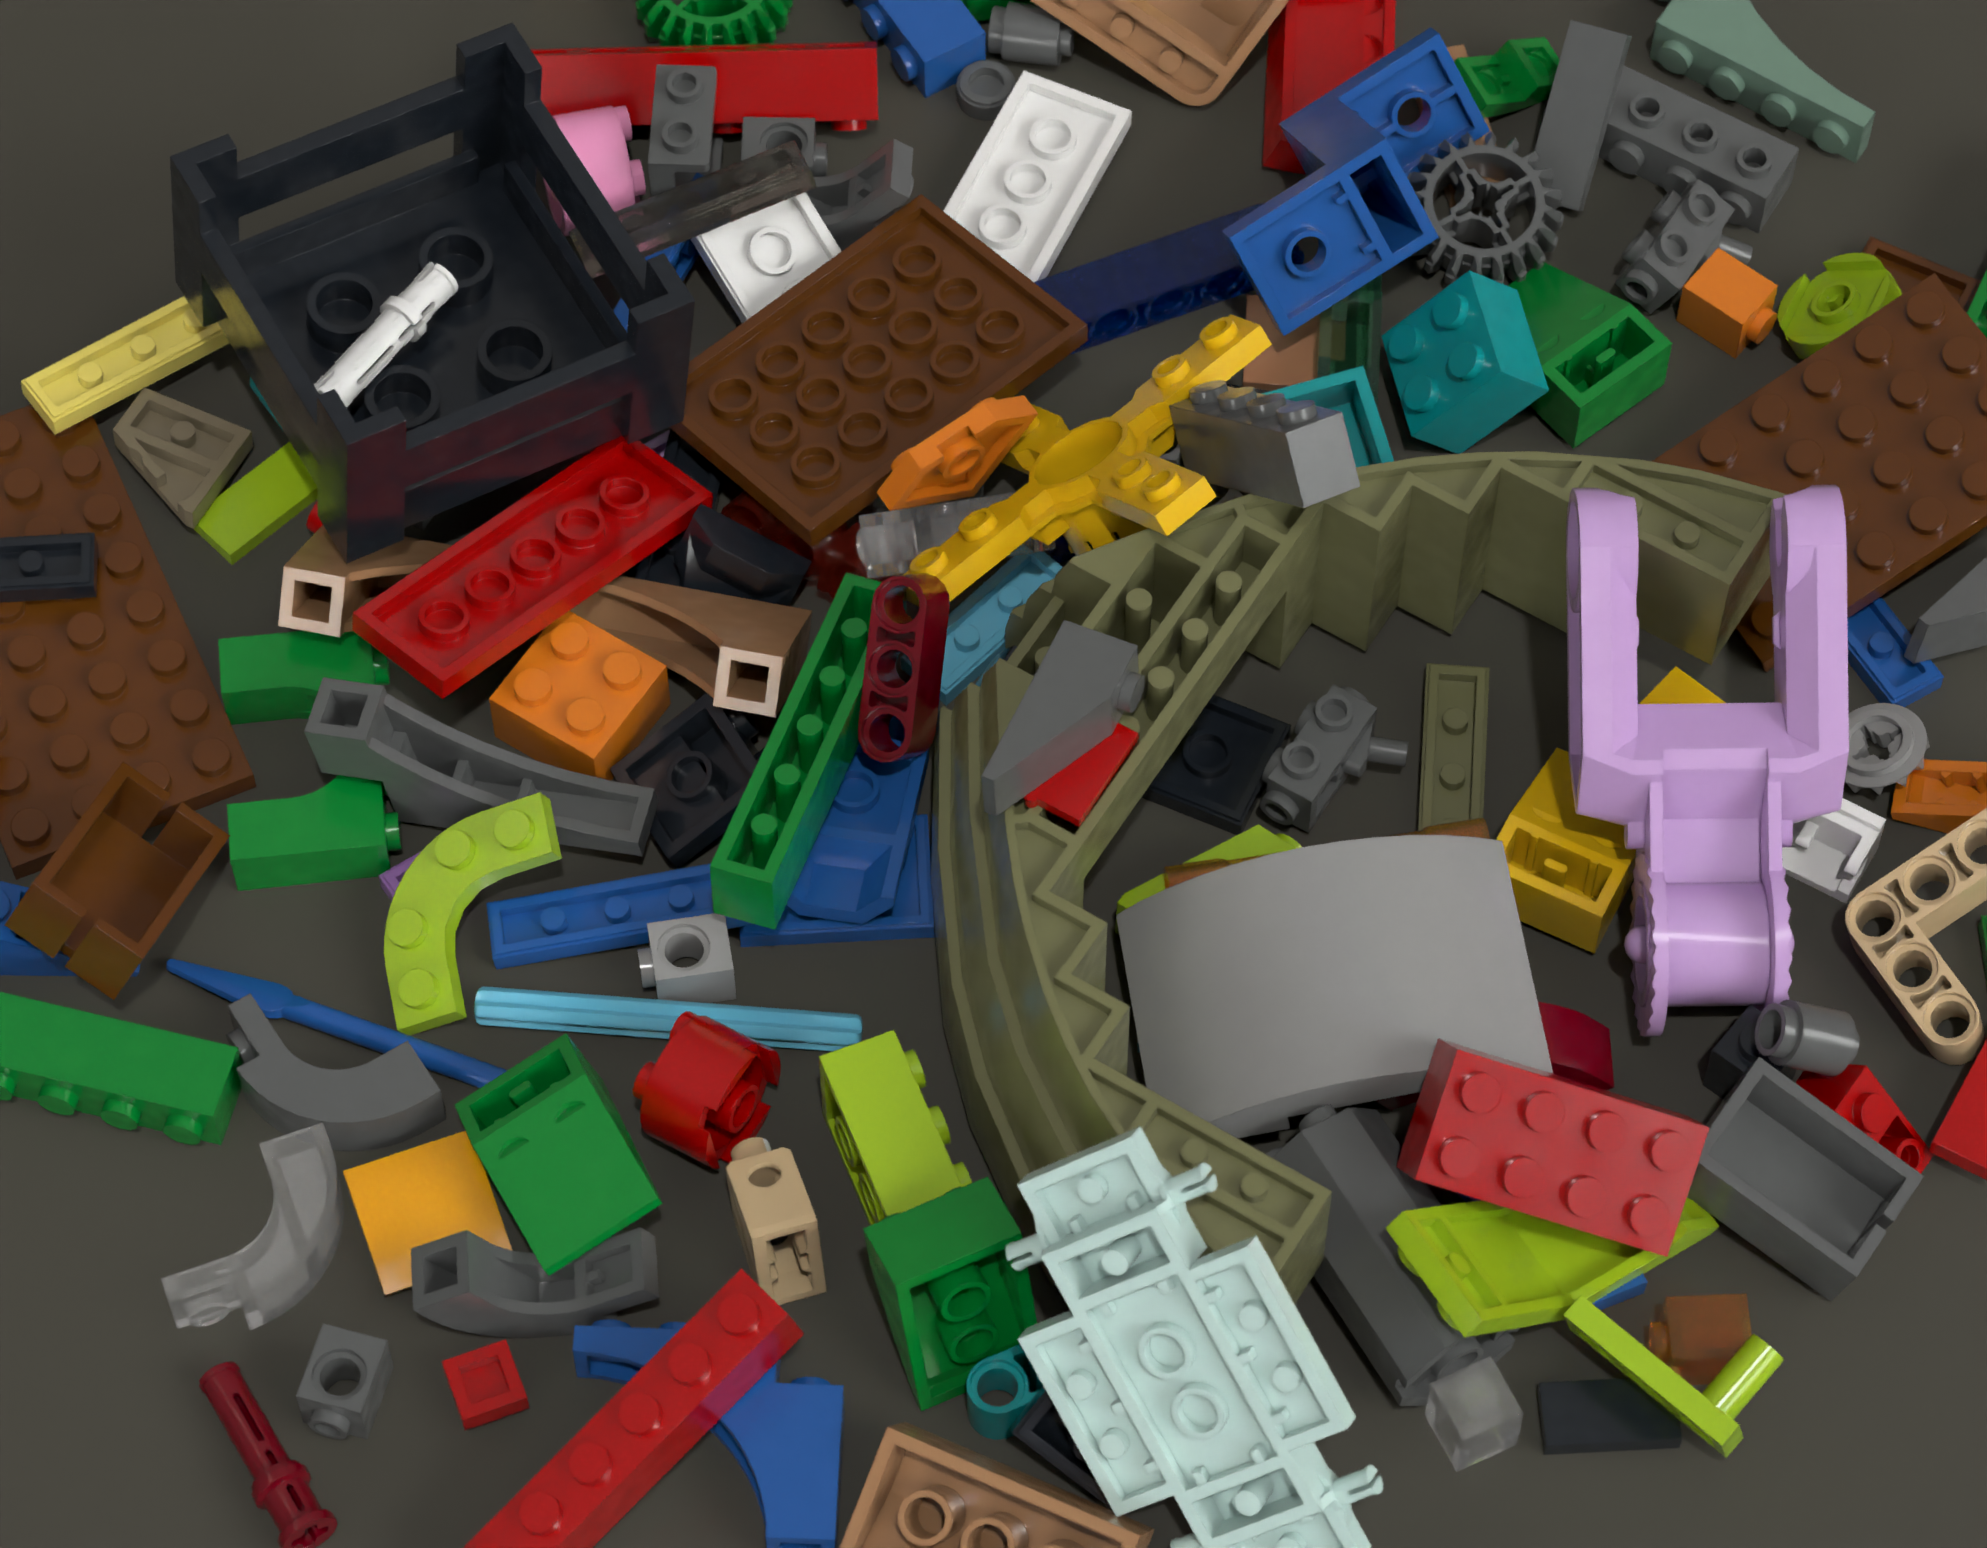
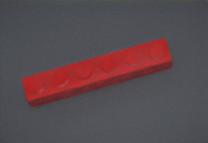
(753, 80)
(648, 1423)

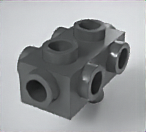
(1681, 239)
(1330, 743)

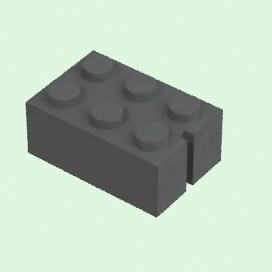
(1799, 1180)

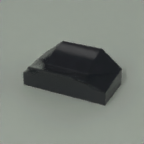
(737, 561)

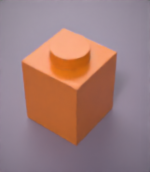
(1728, 304)

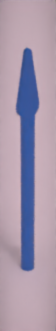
(279, 1002)

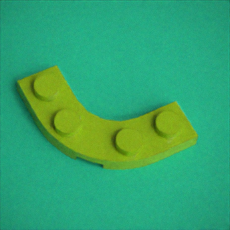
(436, 892)

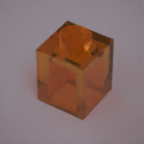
(1700, 1334)

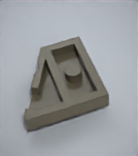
(181, 451)

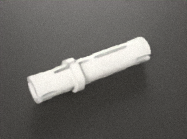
(401, 320)

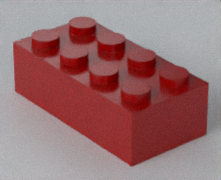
(1552, 1147)

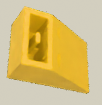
(1562, 864)

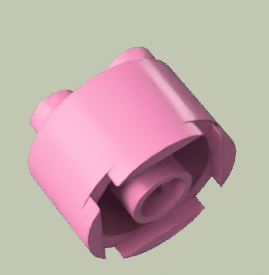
(601, 145)

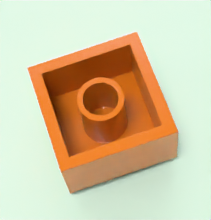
(580, 698)

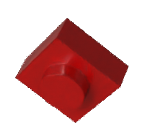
(485, 1384)

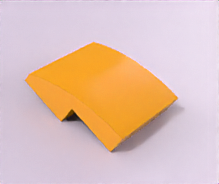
(421, 1199)

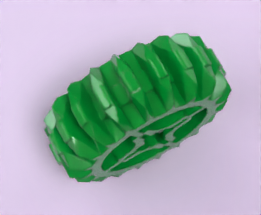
(713, 21)

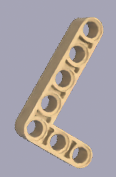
(1914, 923)

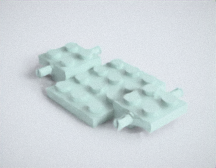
(1183, 1364)

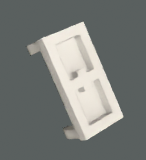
(1834, 849)

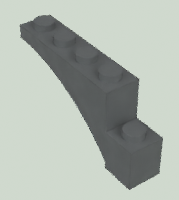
(446, 775)

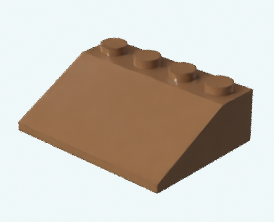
(951, 1497)

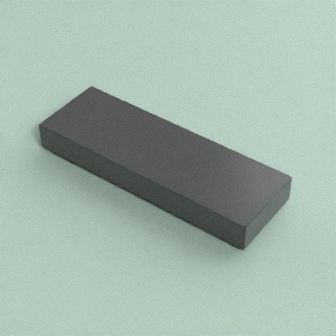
(1580, 108)

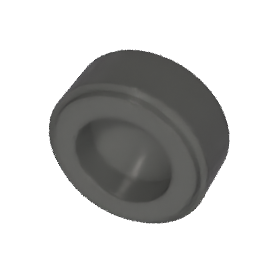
(984, 89)

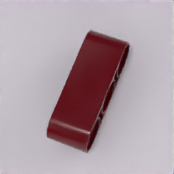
(883, 690)

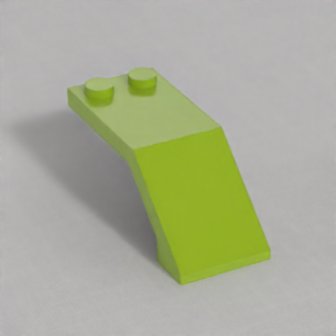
(1518, 1270)

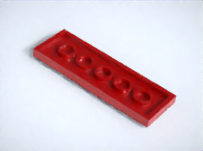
(530, 564)

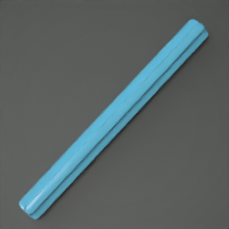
(656, 1017)

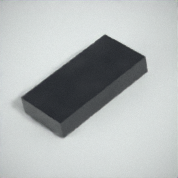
(1603, 1417)

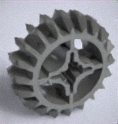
(1518, 186)

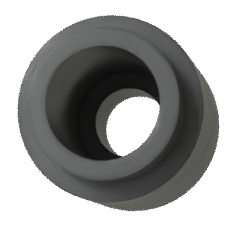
(1029, 35)
(1807, 1037)

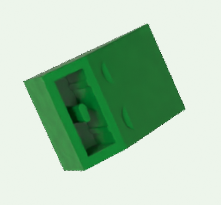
(1592, 350)
(558, 1153)

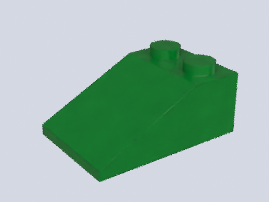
(950, 1287)

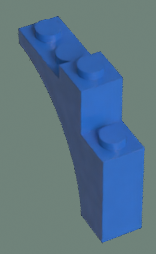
(778, 1432)

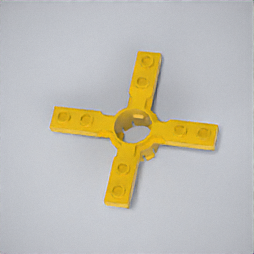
(1099, 473)

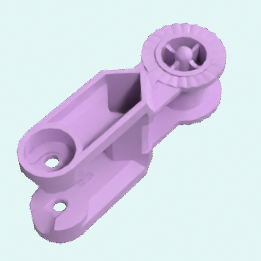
(1708, 784)

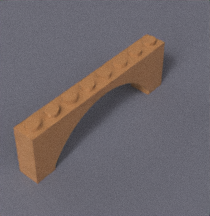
(725, 644)

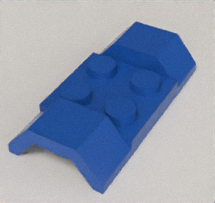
(863, 839)

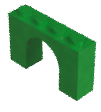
(326, 833)

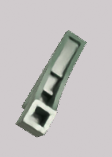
(1745, 62)

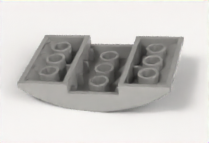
(1327, 976)

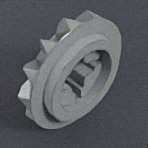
(1891, 728)

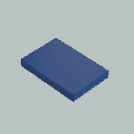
(908, 919)

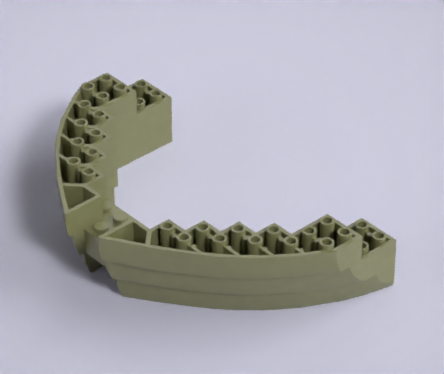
(1017, 952)

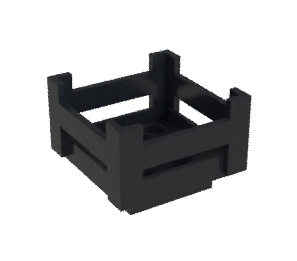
(510, 367)

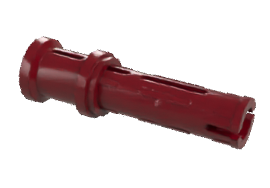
(278, 1482)

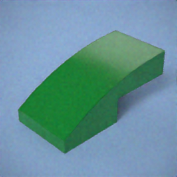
(1512, 77)

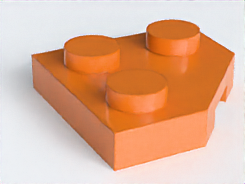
(958, 456)

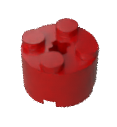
(706, 1089)

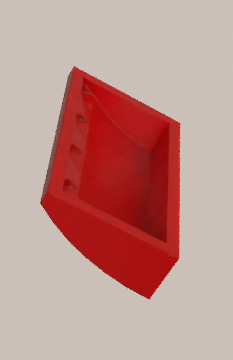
(1314, 51)

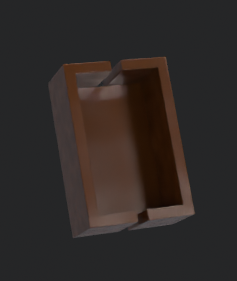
(112, 890)

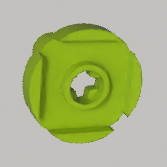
(1834, 301)

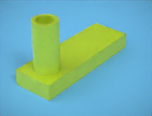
(258, 504)
(1705, 1413)

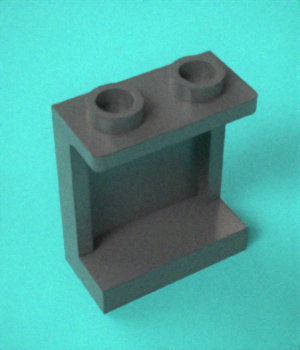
(683, 126)

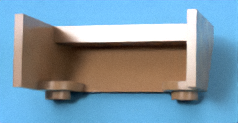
(1175, 44)

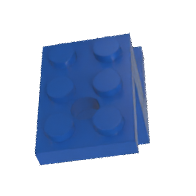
(1355, 182)

